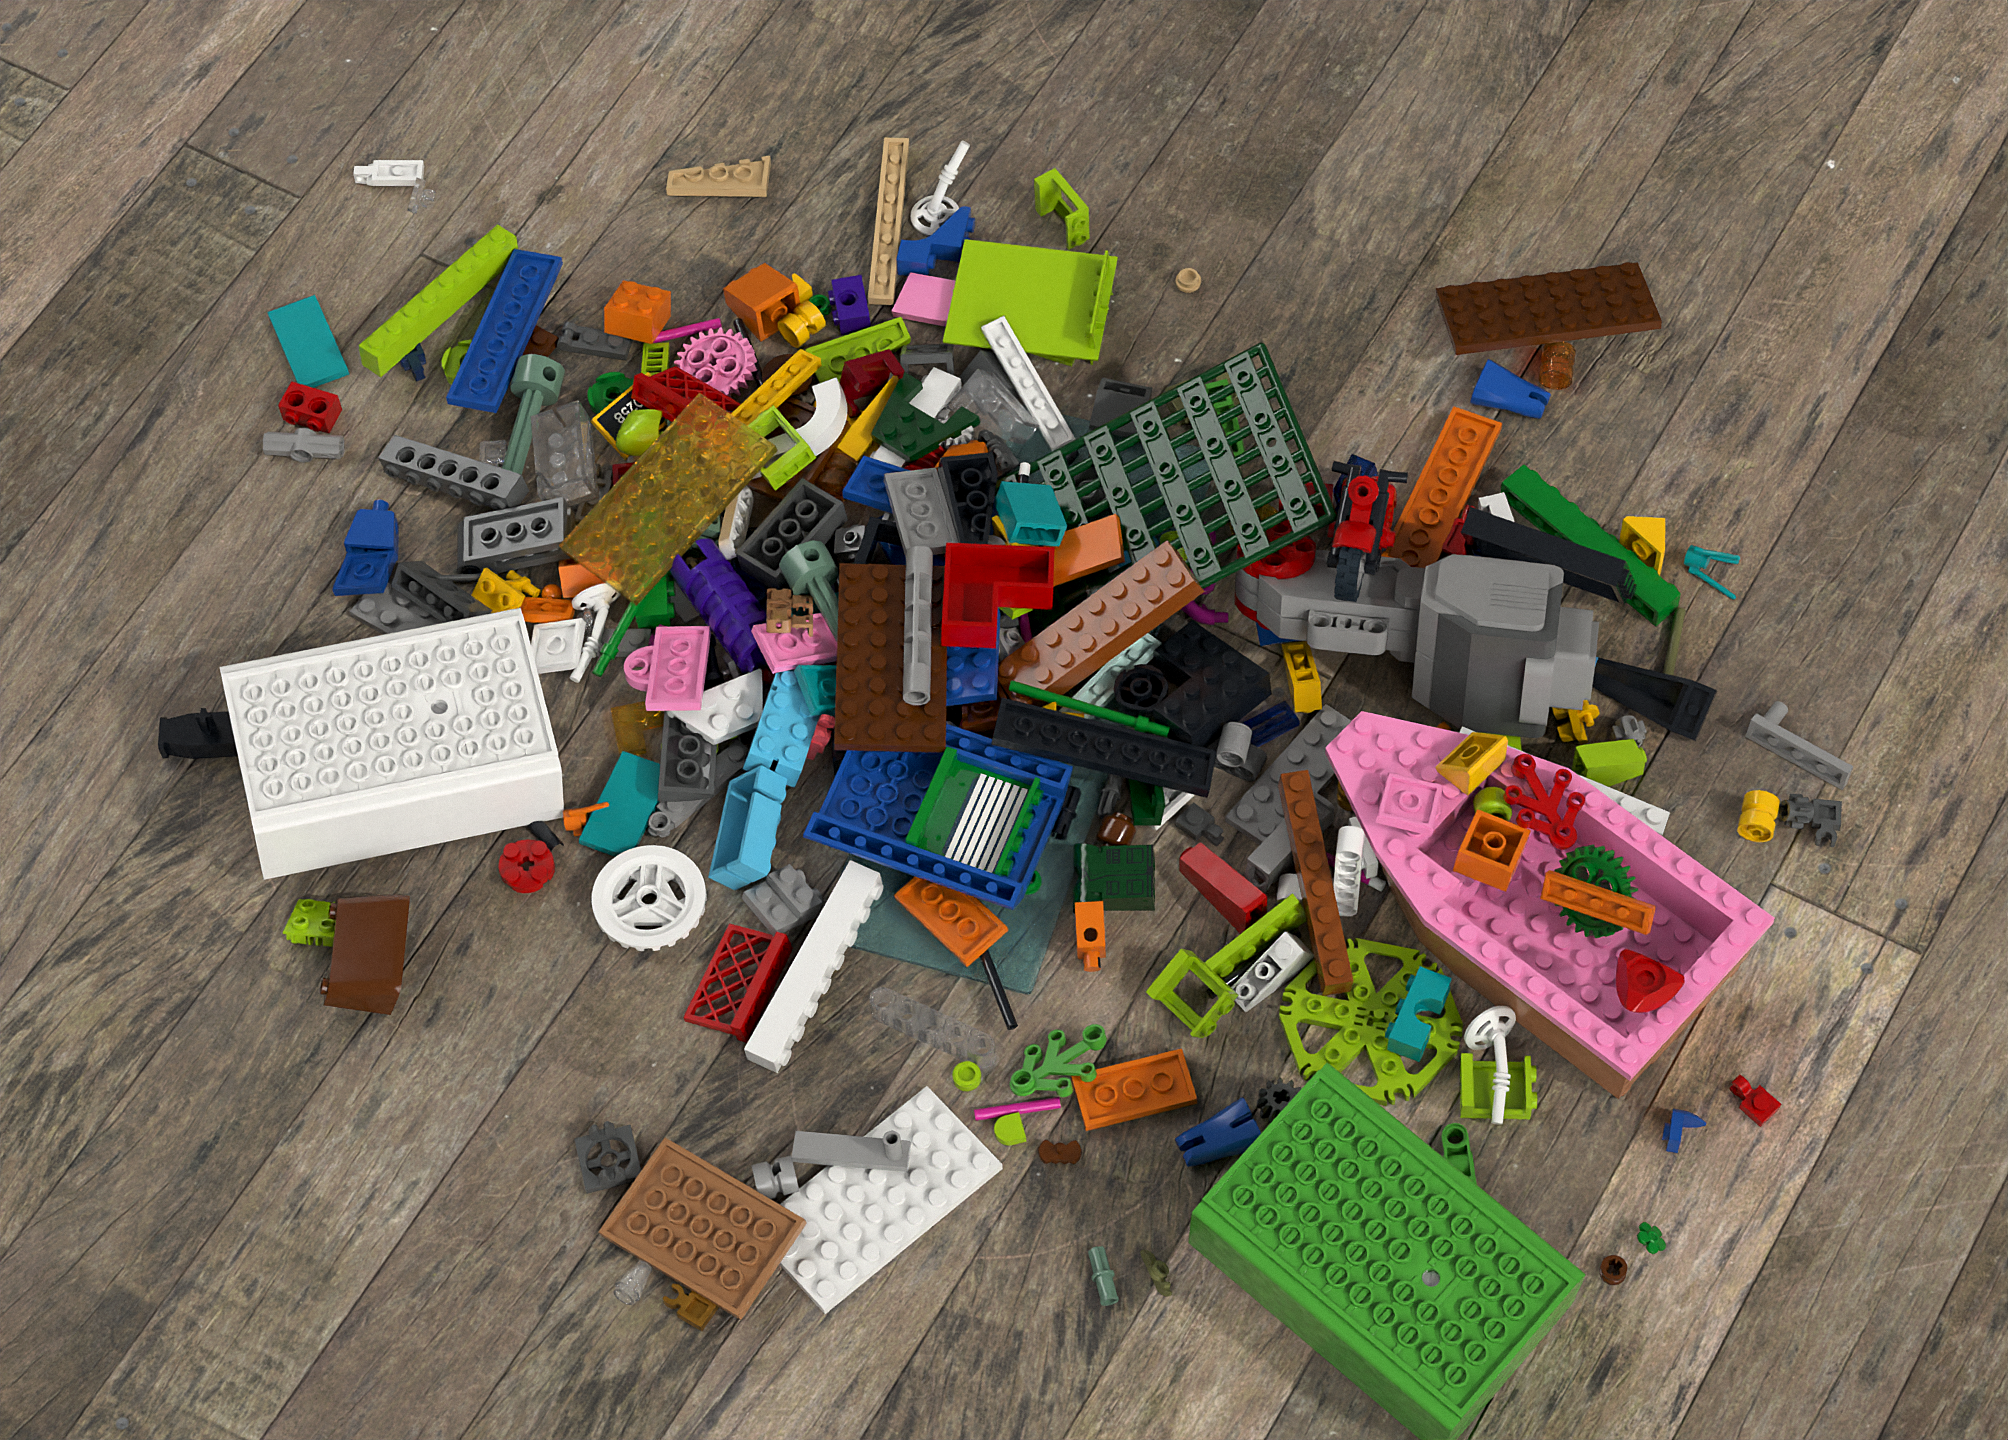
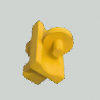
(1575, 728)

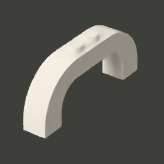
(824, 425)

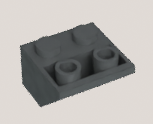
(1116, 399)

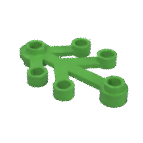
(1028, 1080)

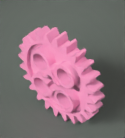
(715, 364)

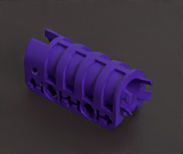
(723, 604)

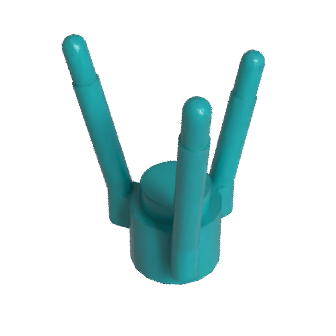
(1699, 558)

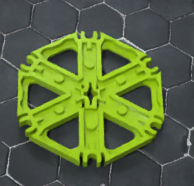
(1356, 1035)

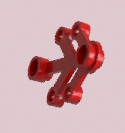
(1544, 804)

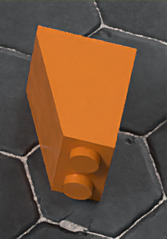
(762, 299)

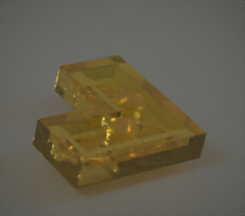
(630, 723)

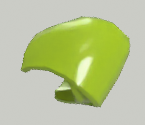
(638, 431)

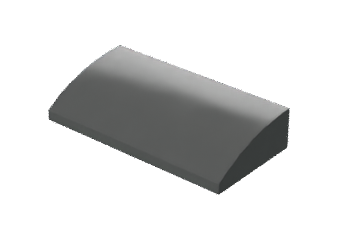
(685, 764)

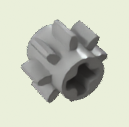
(1629, 728)

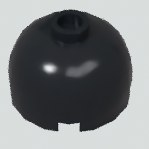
(1140, 690)

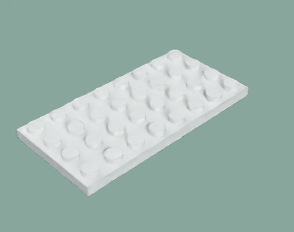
(871, 1215)

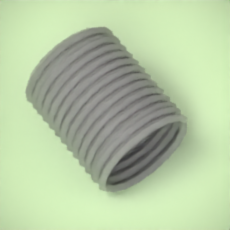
(1234, 744)

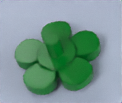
(1651, 1238)

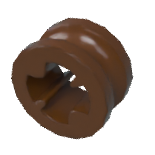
(1614, 1260)

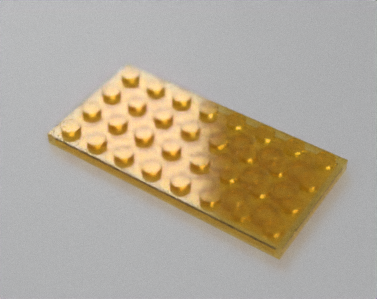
(668, 498)

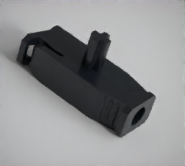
(197, 736)

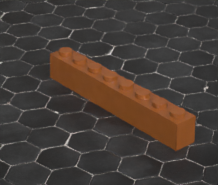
(1315, 883)

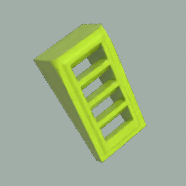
(665, 347)

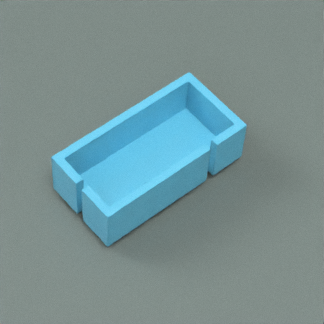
(783, 729)
(748, 828)

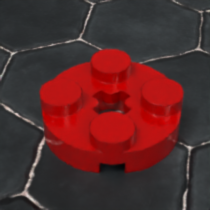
(526, 851)

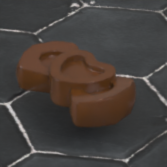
(1059, 1152)

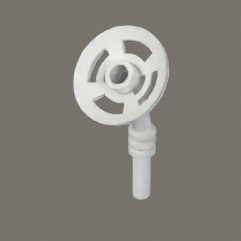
(935, 208)
(596, 599)
(1494, 1034)

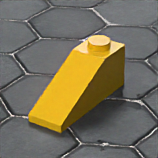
(1302, 677)

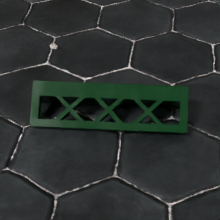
(1146, 802)

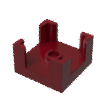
(867, 377)

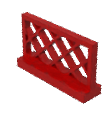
(657, 395)
(760, 983)

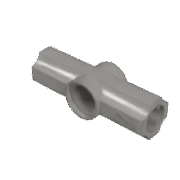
(303, 445)

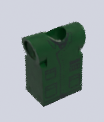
(1116, 875)

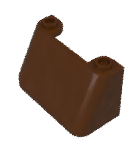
(367, 952)

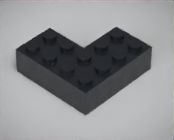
(1213, 684)

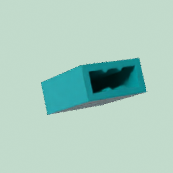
(1030, 514)

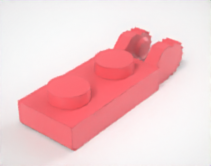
(821, 735)

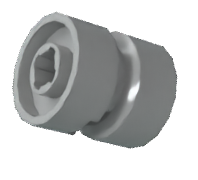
(775, 1177)

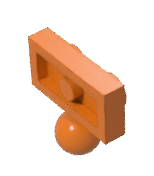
(548, 608)

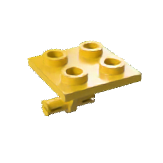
(502, 594)

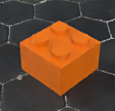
(637, 312)
(1491, 850)

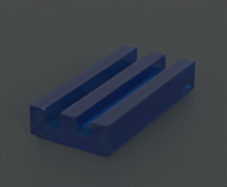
(1268, 729)

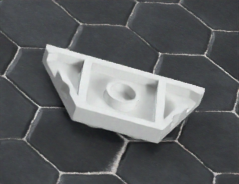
(726, 709)

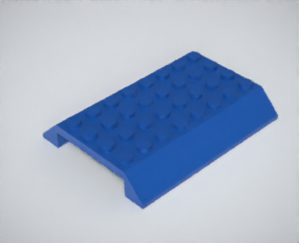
(882, 791)

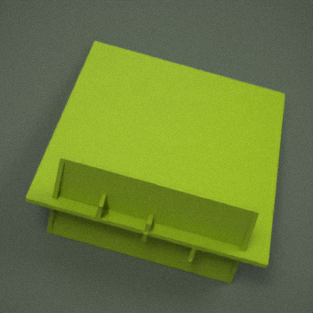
(1047, 295)

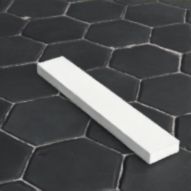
(1027, 383)

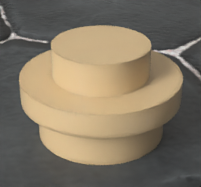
(1188, 280)

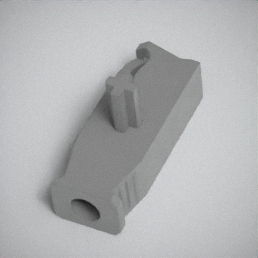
(1275, 855)

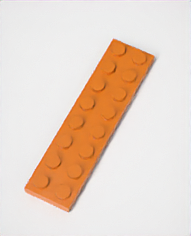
(1443, 487)

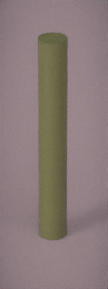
(1674, 640)

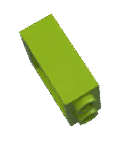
(792, 460)

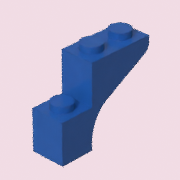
(943, 244)

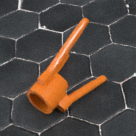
(577, 818)

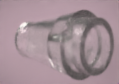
(631, 1285)

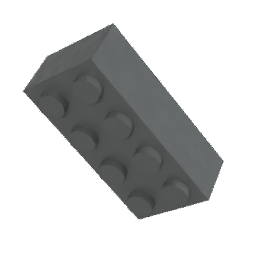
(799, 518)

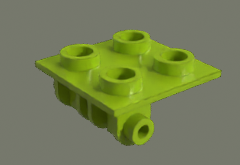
(310, 921)

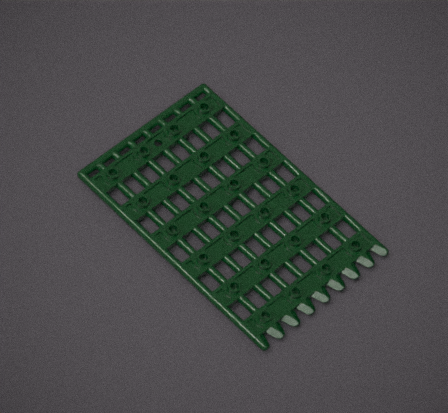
(1177, 491)

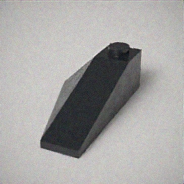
(970, 494)

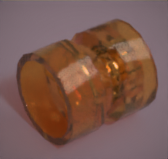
(1557, 365)
(837, 474)

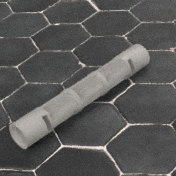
(918, 625)

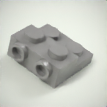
(784, 900)

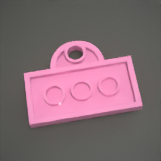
(671, 668)

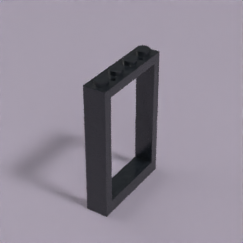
(1581, 566)

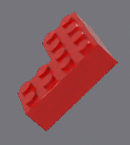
(990, 577)

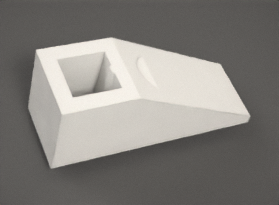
(1272, 970)

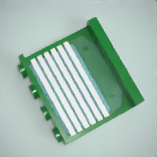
(974, 815)

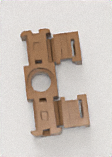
(779, 611)

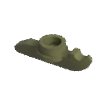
(1158, 1271)

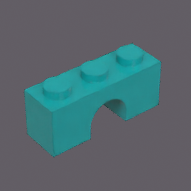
(1425, 993)

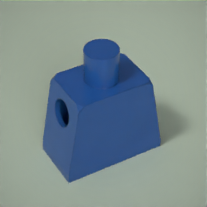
(373, 530)

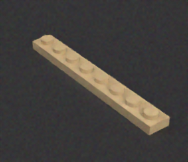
(888, 221)

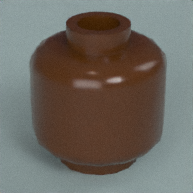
(1116, 830)

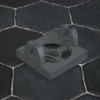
(928, 354)
(609, 1176)

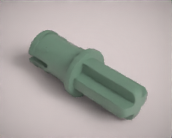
(1103, 1276)

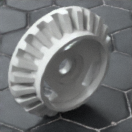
(651, 869)

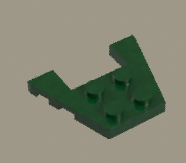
(911, 431)

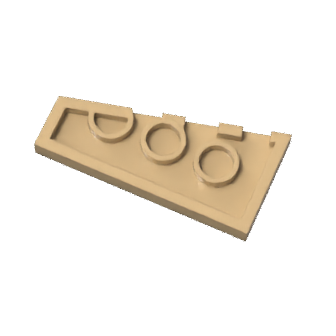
(742, 179)

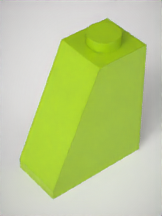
(1609, 761)

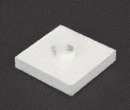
(557, 645)

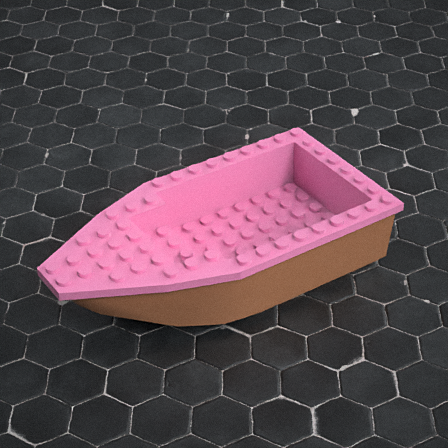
(1517, 944)

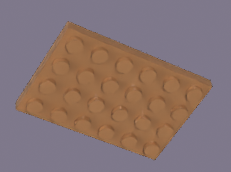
(702, 1228)

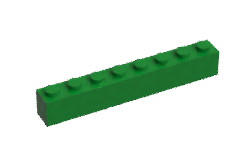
(1558, 517)

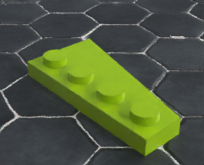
(871, 340)
(1258, 936)

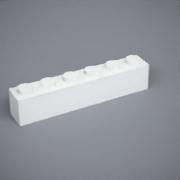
(937, 392)

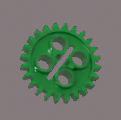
(1602, 872)

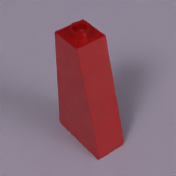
(1223, 887)

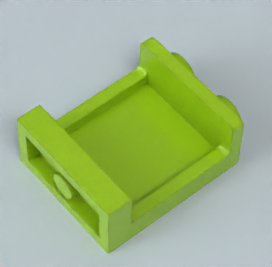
(1477, 1091)

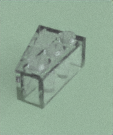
(995, 406)

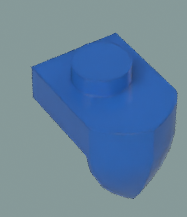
(1673, 1131)

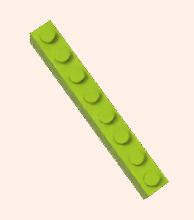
(437, 301)

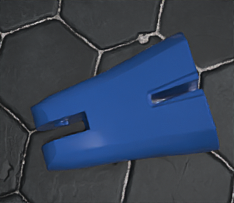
(1509, 392)
(1220, 1136)

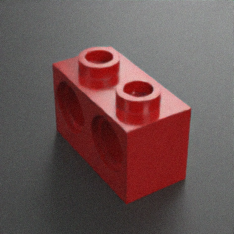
(310, 407)

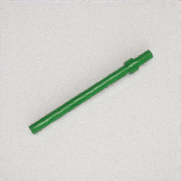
(610, 649)
(1140, 724)

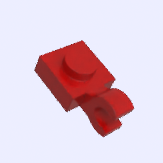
(1756, 1103)

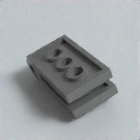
(514, 537)

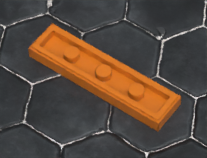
(1598, 902)

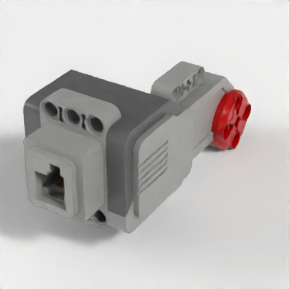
(1479, 629)

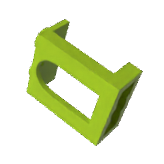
(1049, 198)
(1169, 978)

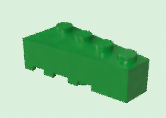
(657, 605)

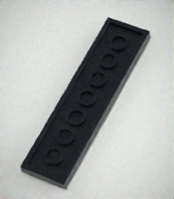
(1104, 747)

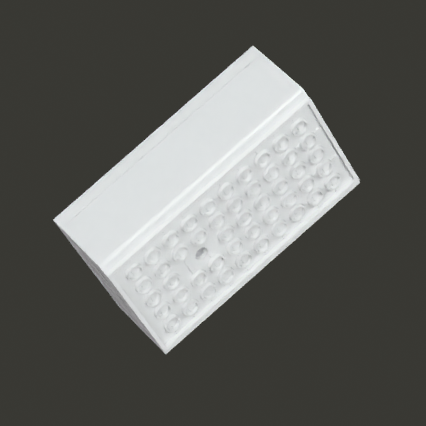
(393, 742)

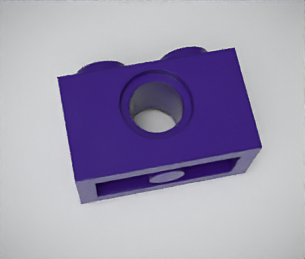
(850, 304)

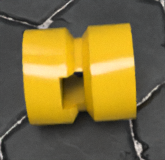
(799, 326)
(1757, 816)

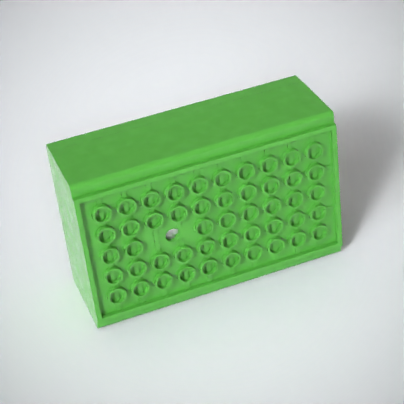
(1384, 1257)

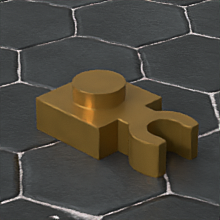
(692, 1308)

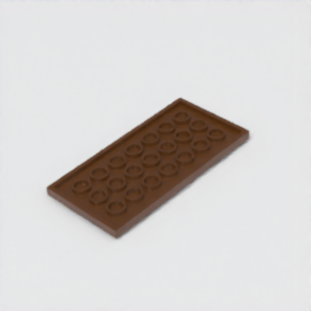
(1547, 308)
(871, 664)

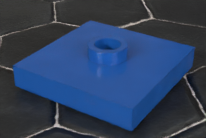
(365, 573)

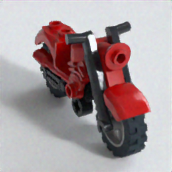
(1361, 527)

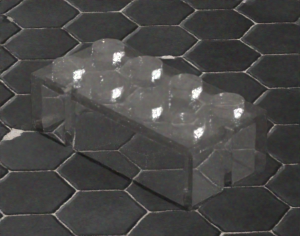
(564, 455)

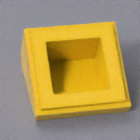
(804, 288)

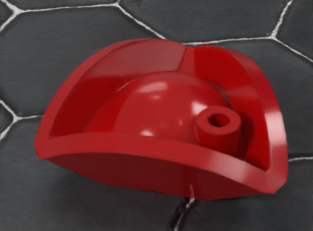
(1644, 982)

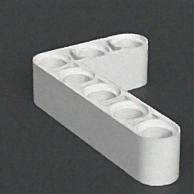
(1346, 875)

